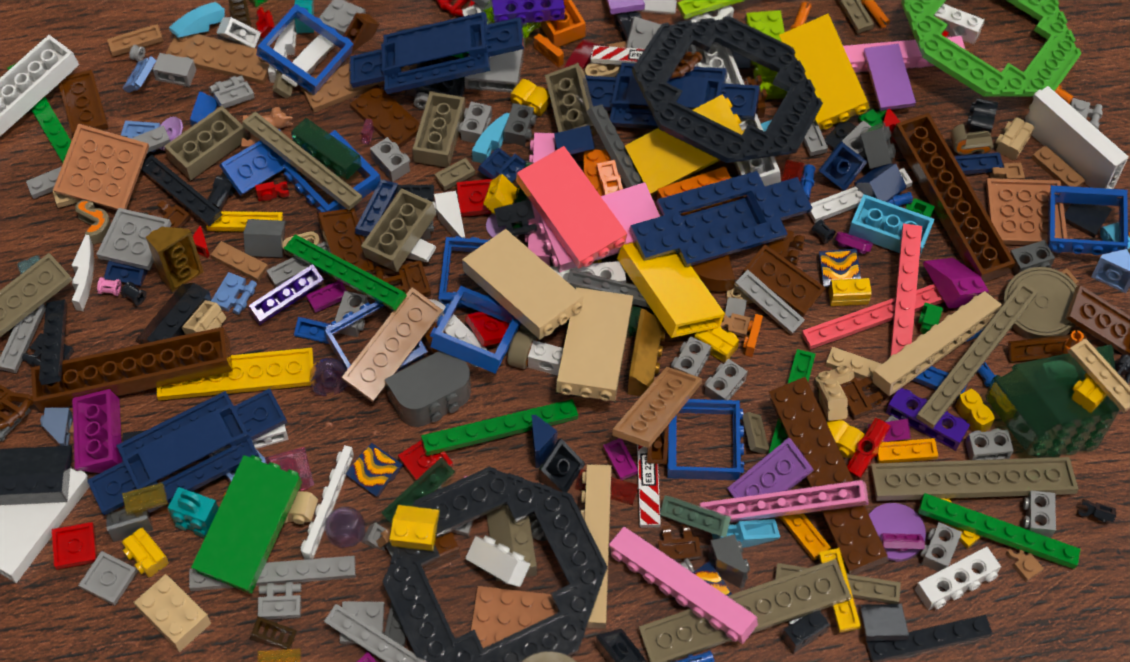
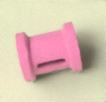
(114, 286)

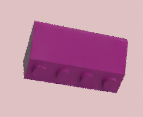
(96, 431)

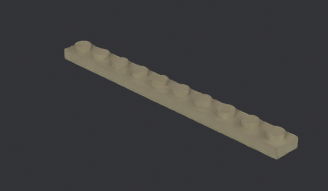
(976, 355)

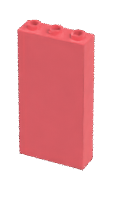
(571, 207)

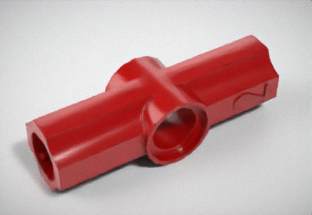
(875, 436)

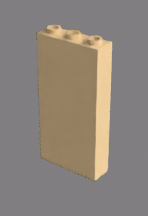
(523, 284)
(595, 345)

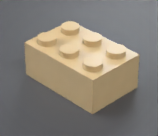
(172, 612)

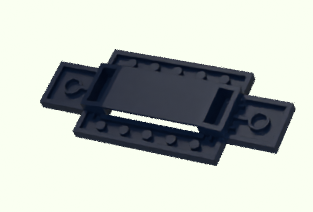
(434, 42)
(697, 88)
(724, 227)
(184, 441)

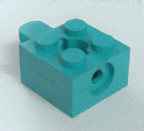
(192, 511)

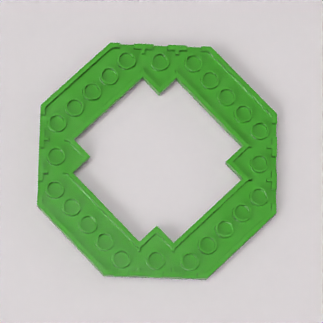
(1045, 70)

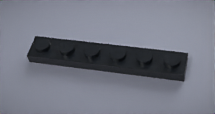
(181, 190)
(53, 342)
(930, 639)

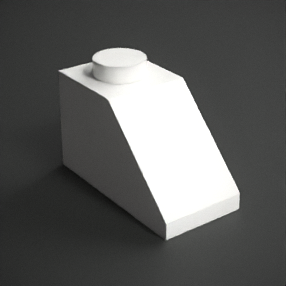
(238, 32)

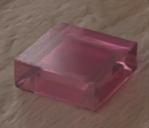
(367, 131)

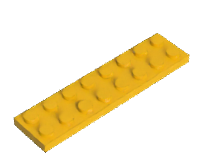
(249, 374)

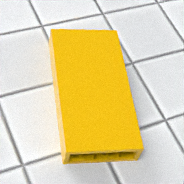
(828, 69)
(667, 160)
(672, 292)

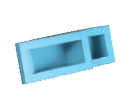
(198, 20)
(490, 139)
(753, 532)

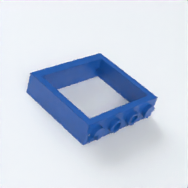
(292, 70)
(364, 188)
(1091, 196)
(455, 244)
(352, 318)
(467, 351)
(703, 406)

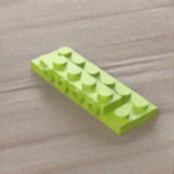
(771, 24)

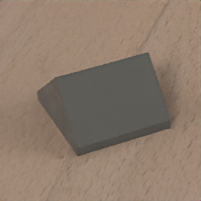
(264, 238)
(122, 525)

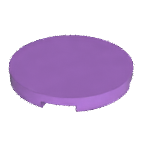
(898, 520)

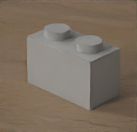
(174, 69)

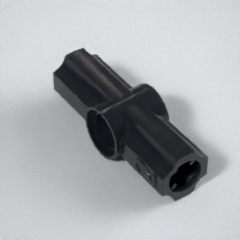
(221, 191)

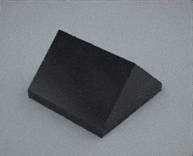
(560, 467)
(617, 647)

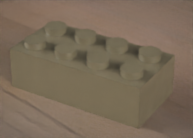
(570, 98)
(439, 129)
(205, 143)
(399, 230)

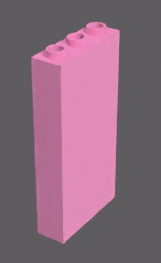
(629, 207)

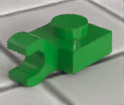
(872, 118)

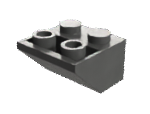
(878, 146)
(728, 561)

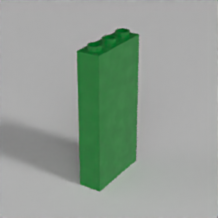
(247, 523)

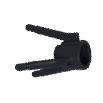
(1123, 367)

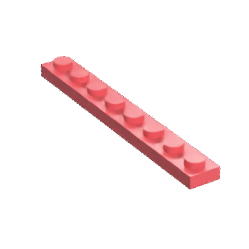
(906, 287)
(864, 319)

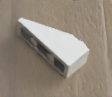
(449, 213)

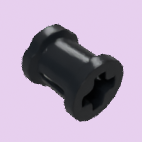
(823, 231)
(133, 293)

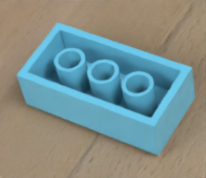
(882, 223)

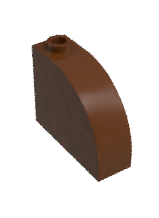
(716, 274)

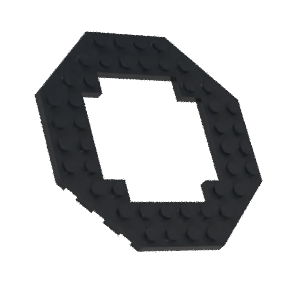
(788, 124)
(567, 537)

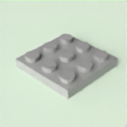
(127, 240)

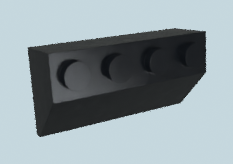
(175, 313)

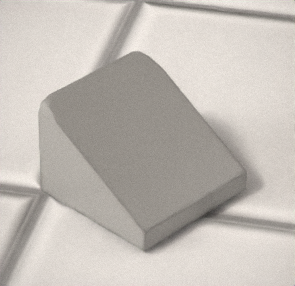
(735, 306)
(373, 535)

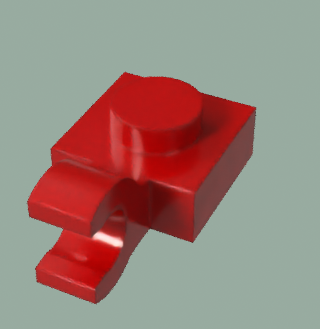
(265, 23)
(270, 191)

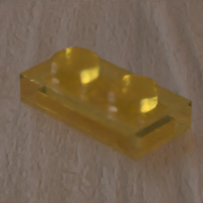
(145, 498)
(288, 655)

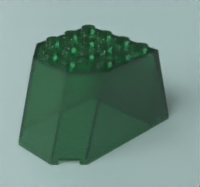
(1040, 409)

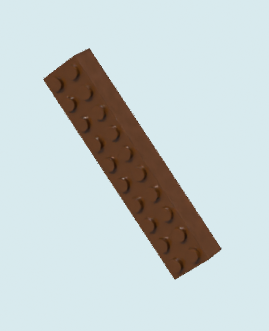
(953, 198)
(137, 368)
(807, 428)

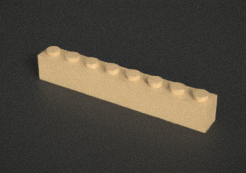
(935, 343)
(598, 521)

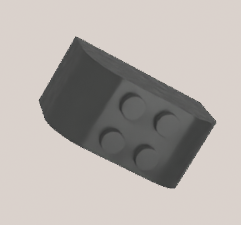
(429, 389)

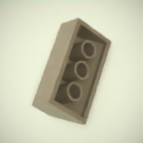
(513, 535)

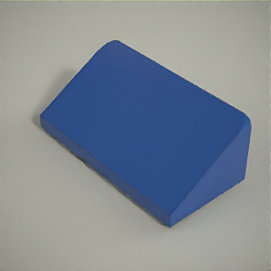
(203, 107)
(311, 329)

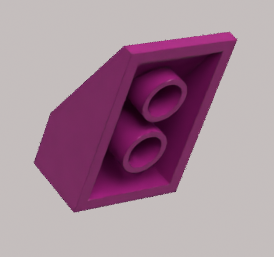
(954, 281)

